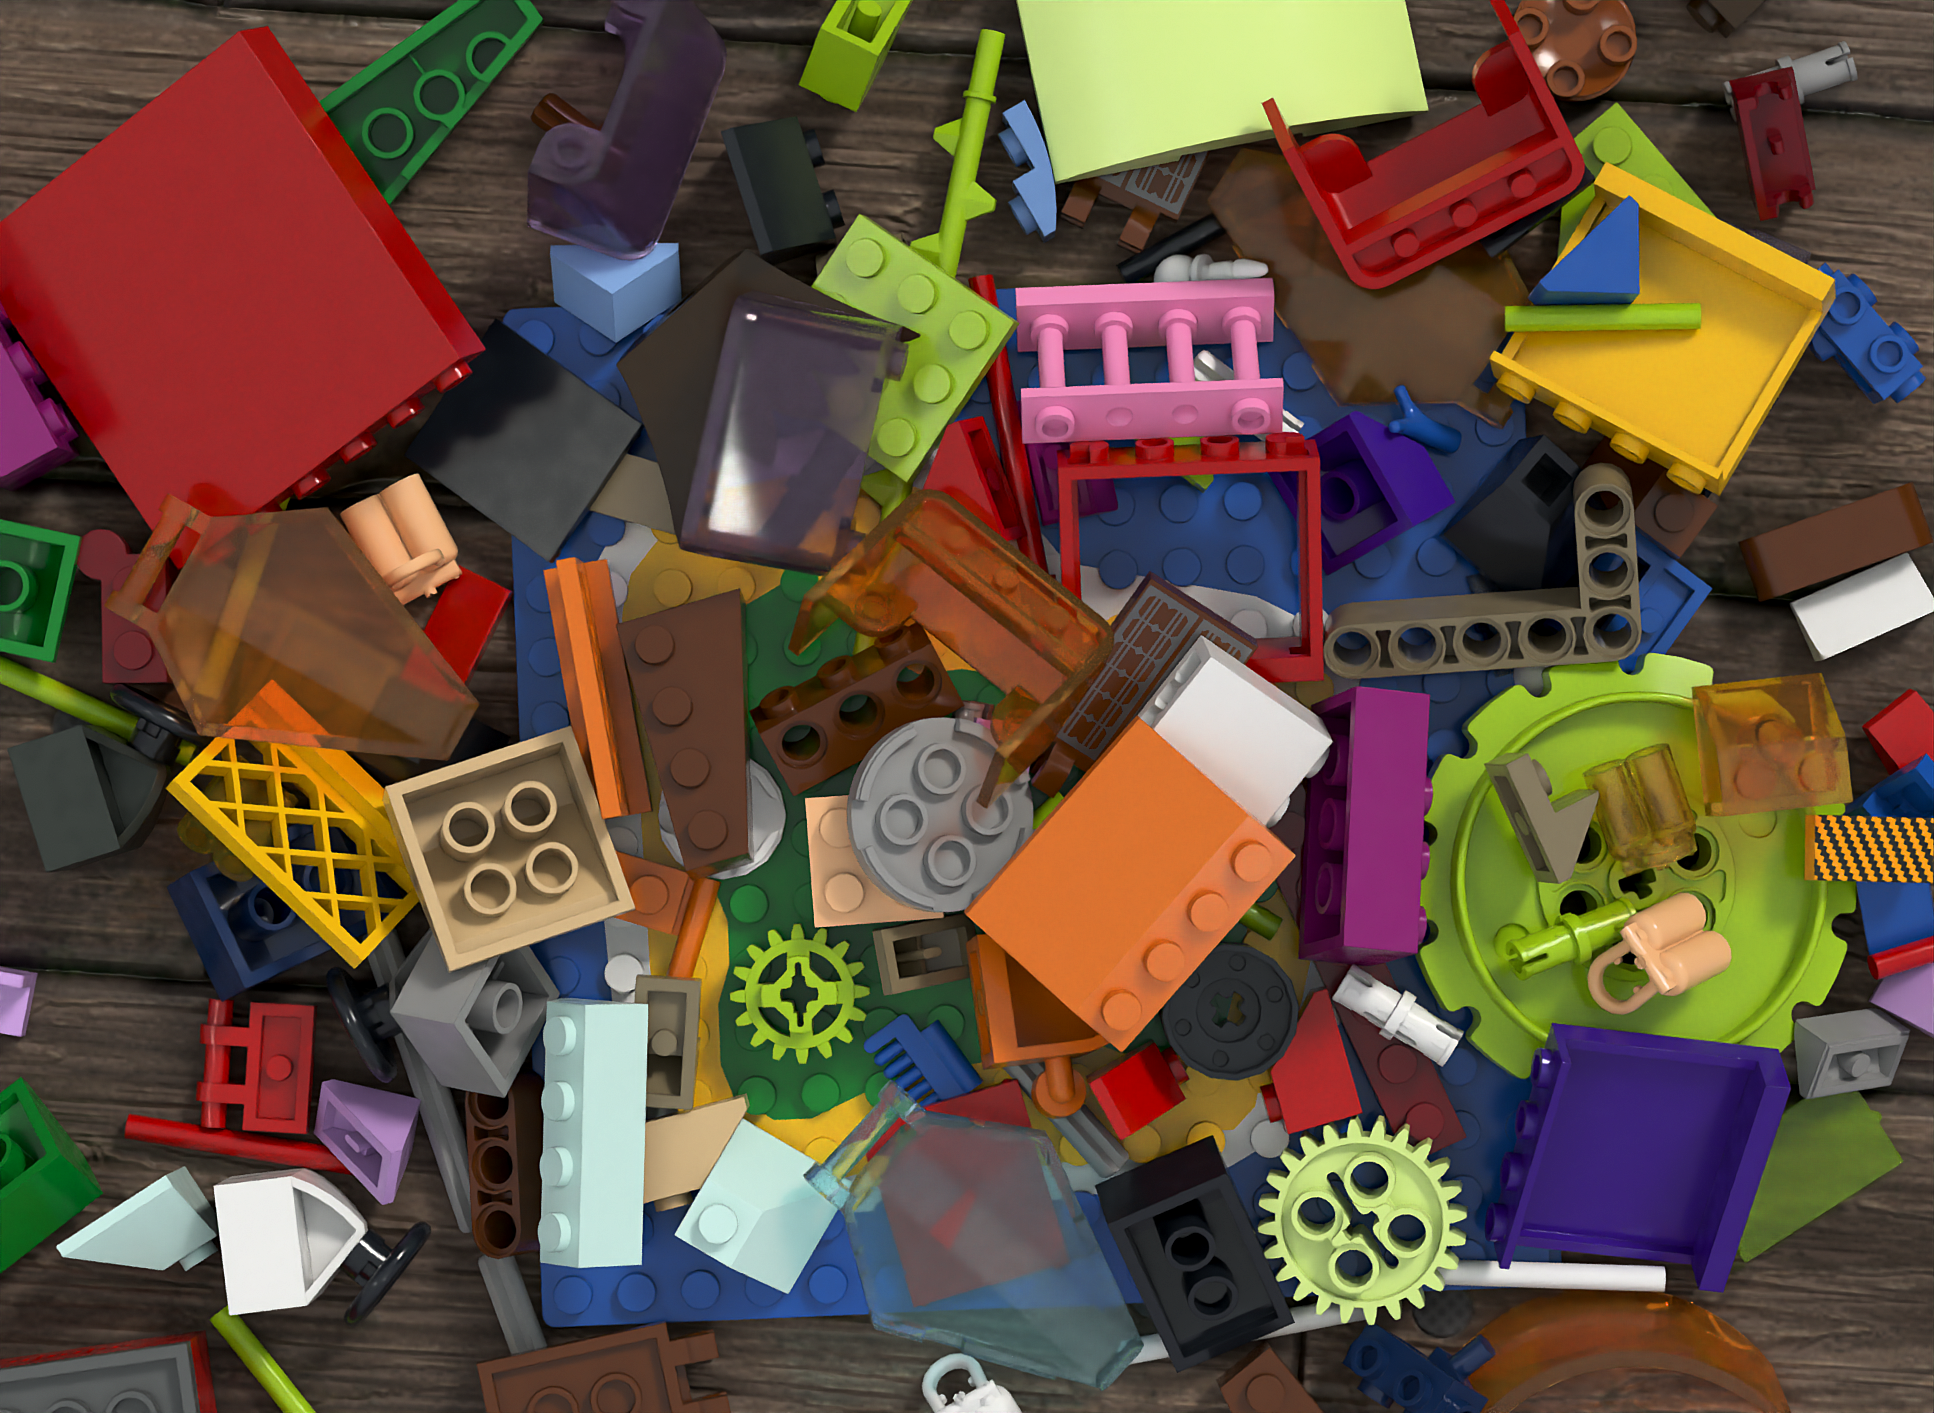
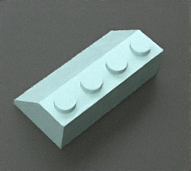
(593, 1133)

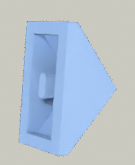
(614, 292)

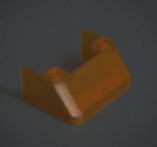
(984, 605)

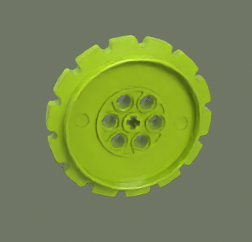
(1745, 876)

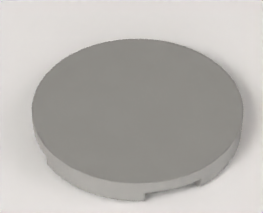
(919, 816)

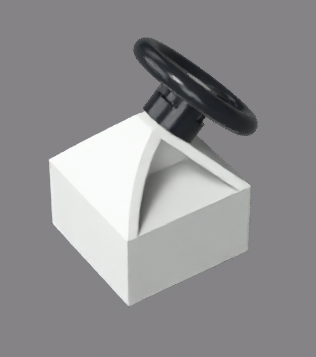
(293, 1234)

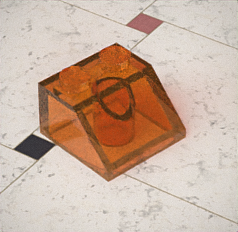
(1770, 745)

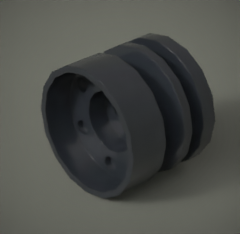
(1232, 1048)

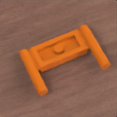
(670, 904)

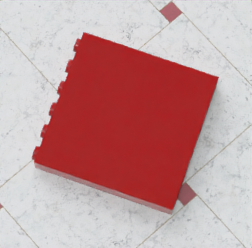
(228, 294)

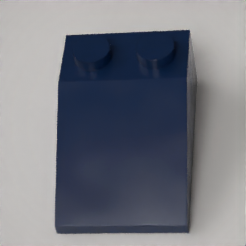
(249, 931)

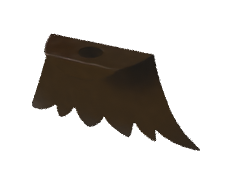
(678, 359)

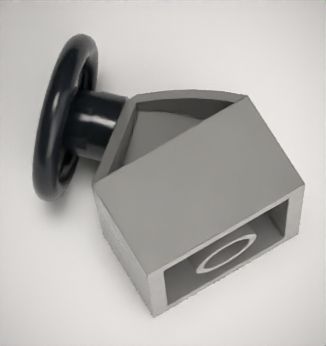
(463, 1023)

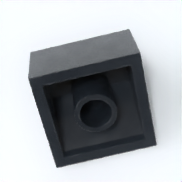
(781, 190)

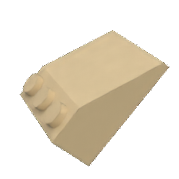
(507, 849)

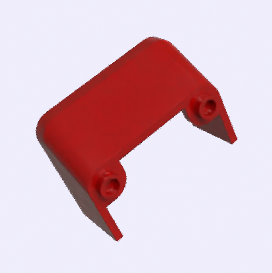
(1447, 182)

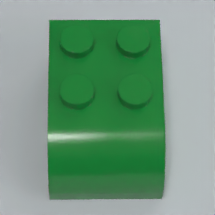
(35, 588)

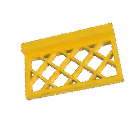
(339, 797)

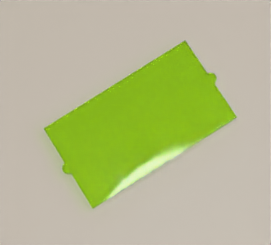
(1817, 1160)

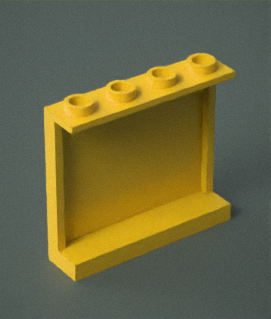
(1677, 392)

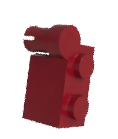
(126, 647)

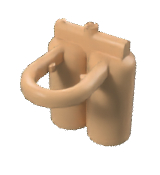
(404, 538)
(1668, 947)

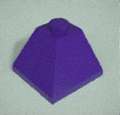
(1370, 488)

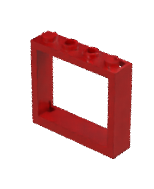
(1275, 658)

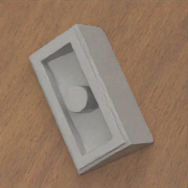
(1847, 1051)

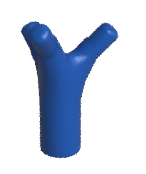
(1421, 428)

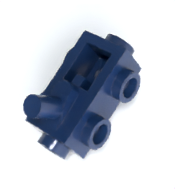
(1417, 1382)

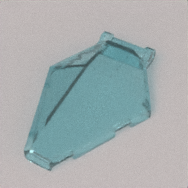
(977, 1243)

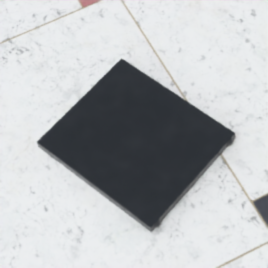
(525, 441)

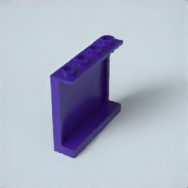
(1639, 1149)

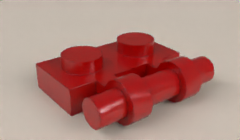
(277, 1066)

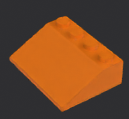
(1129, 883)

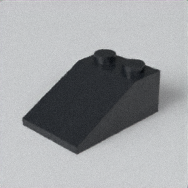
(1193, 1253)

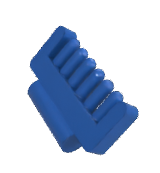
(932, 1052)

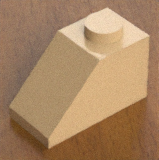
(685, 1148)

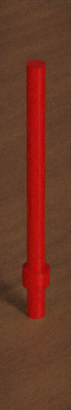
(1010, 438)

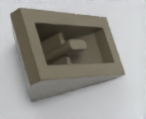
(923, 953)

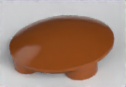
(1579, 44)

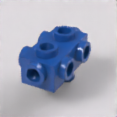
(1865, 347)

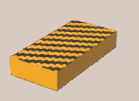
(1869, 849)

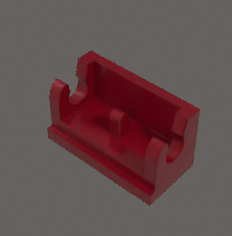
(1773, 141)

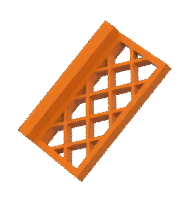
(598, 684)

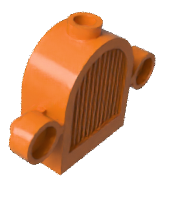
(1028, 1025)

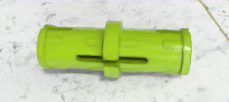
(1570, 939)

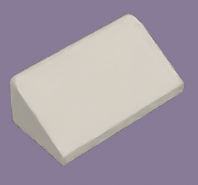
(1862, 606)

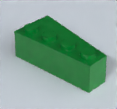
(426, 85)

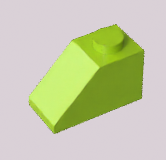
(852, 49)

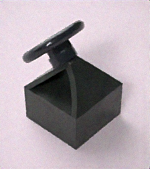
(97, 791)

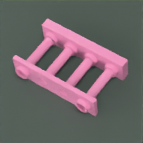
(1148, 316)

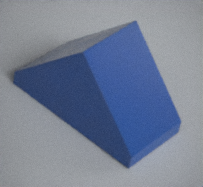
(1600, 266)

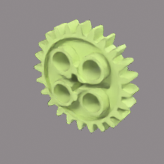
(1411, 1189)

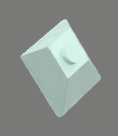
(759, 1209)
(152, 1228)

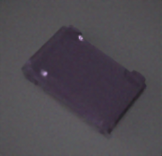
(621, 183)
(789, 434)

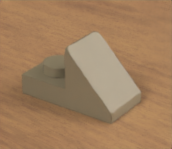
(1546, 831)
(671, 1038)

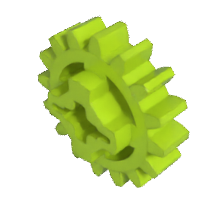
(770, 993)

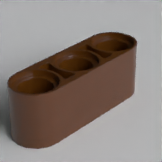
(1835, 542)
(495, 1190)

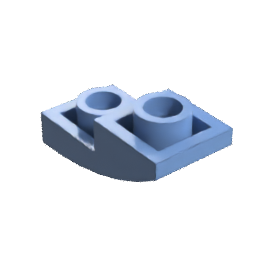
(1035, 190)

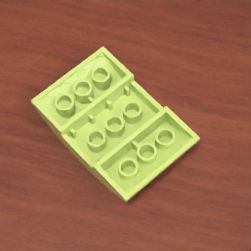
(1184, 77)

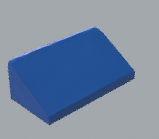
(1895, 913)

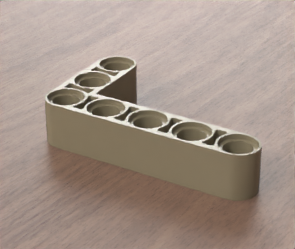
(1509, 611)

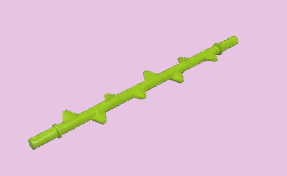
(963, 203)

